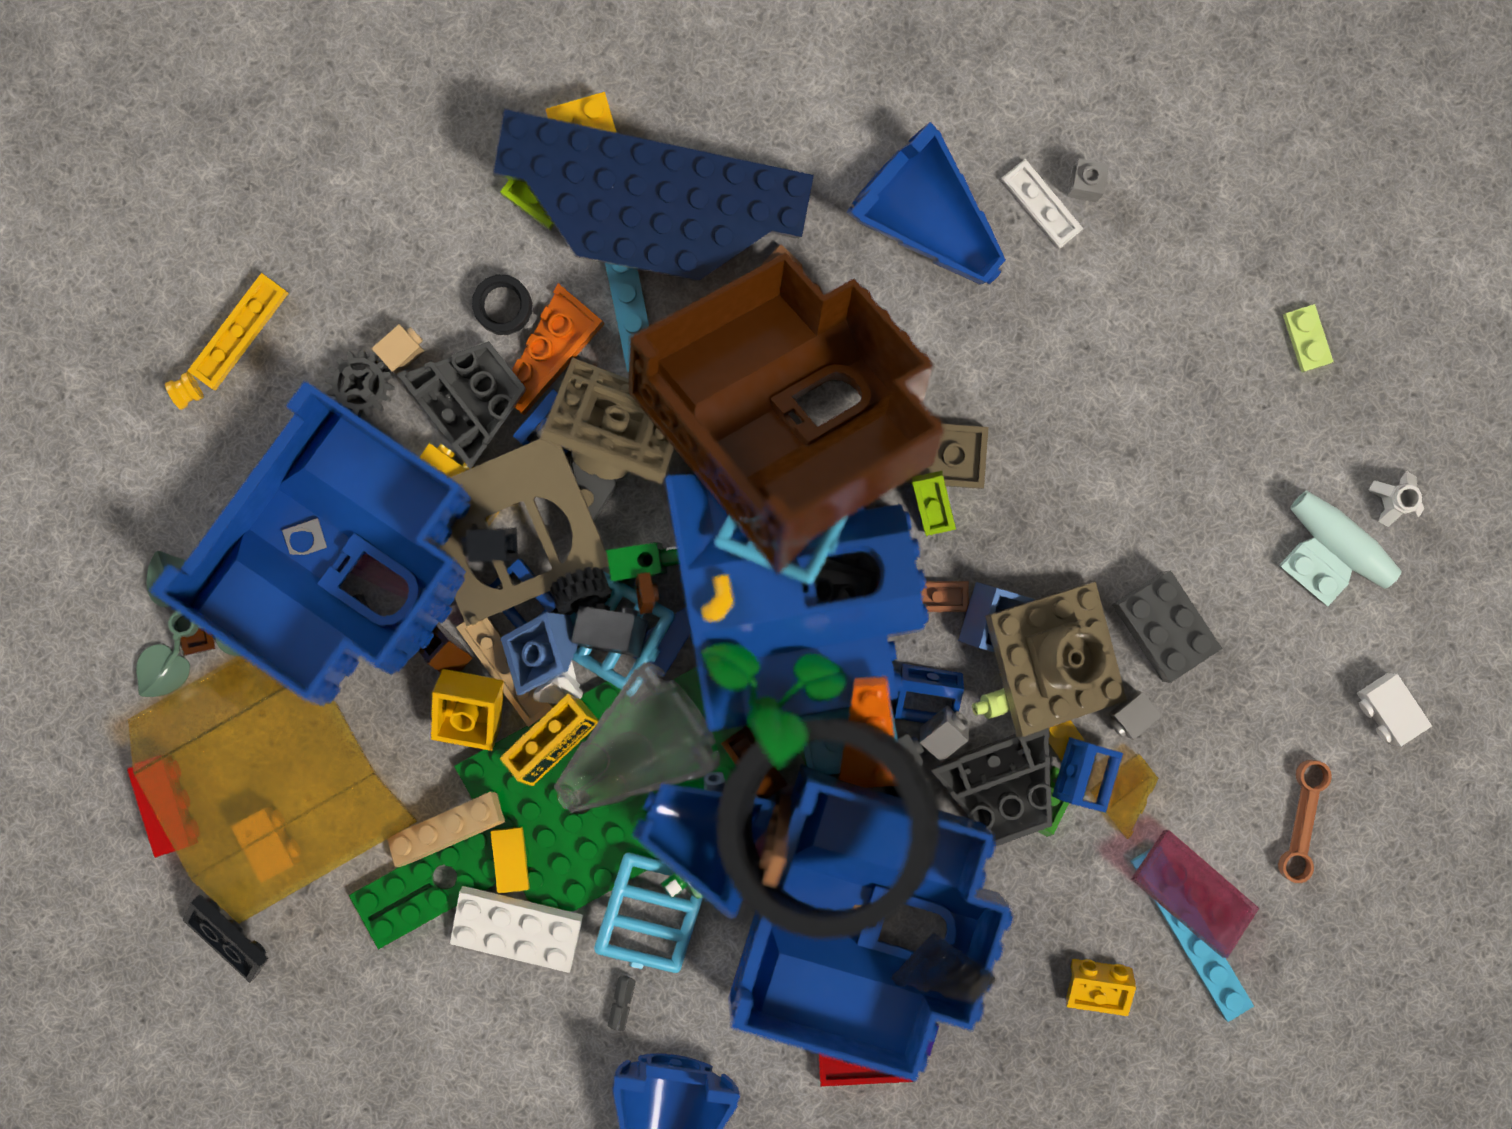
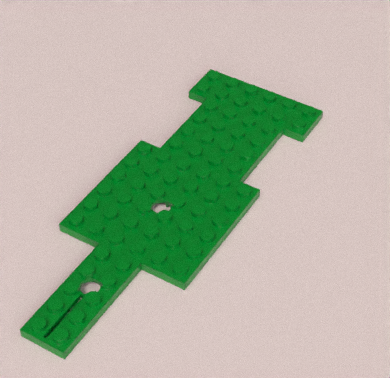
(567, 853)

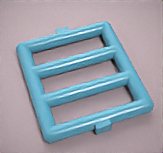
(827, 545)
(649, 651)
(612, 918)

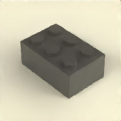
(1167, 626)

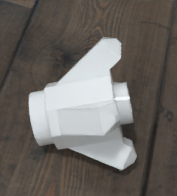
(1399, 498)
(558, 688)

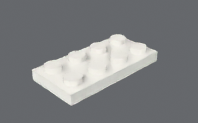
(516, 929)

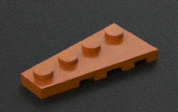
(560, 336)
(872, 706)

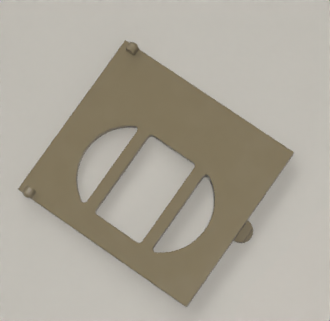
(514, 478)

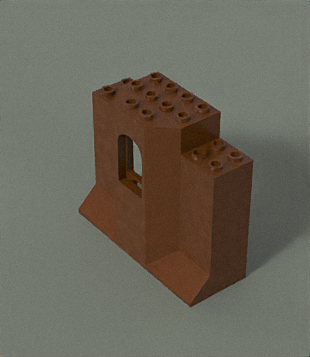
(730, 374)

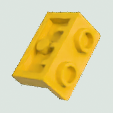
(1101, 987)

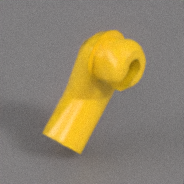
(721, 602)

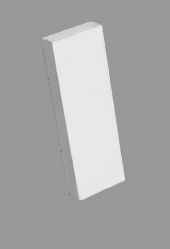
(1041, 204)

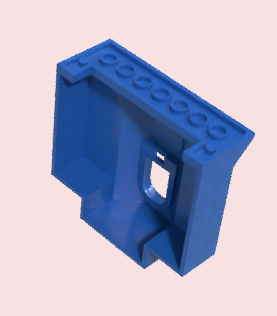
(289, 607)
(784, 623)
(840, 991)

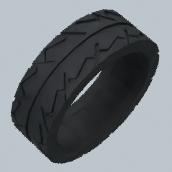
(774, 903)

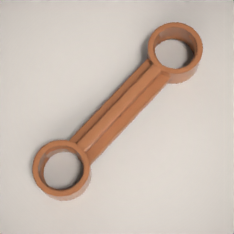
(1304, 821)

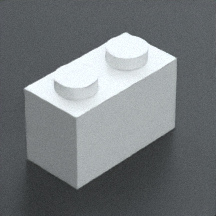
(1393, 710)

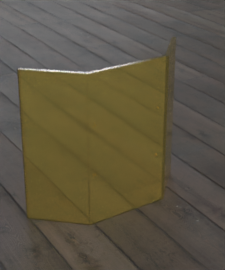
(258, 786)

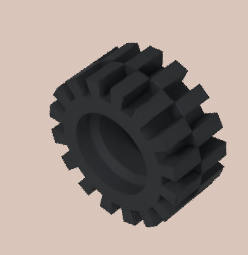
(580, 590)

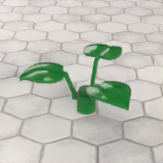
(777, 732)

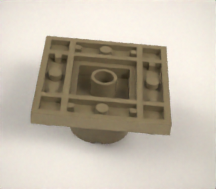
(605, 426)
(1055, 658)

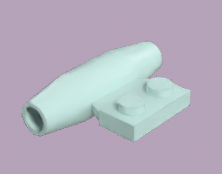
(1334, 551)

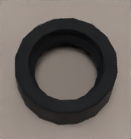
(485, 288)

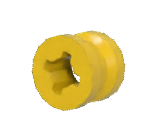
(184, 390)

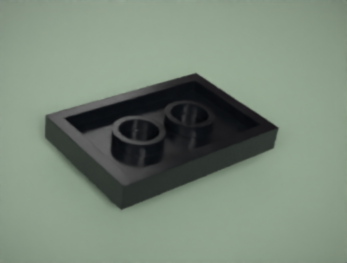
(225, 937)

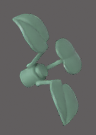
(158, 667)

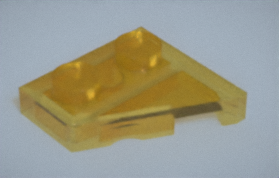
(1130, 793)

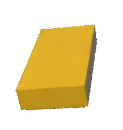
(510, 859)

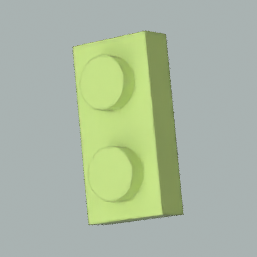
(1308, 338)

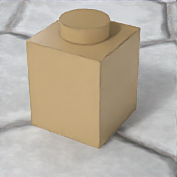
(399, 348)

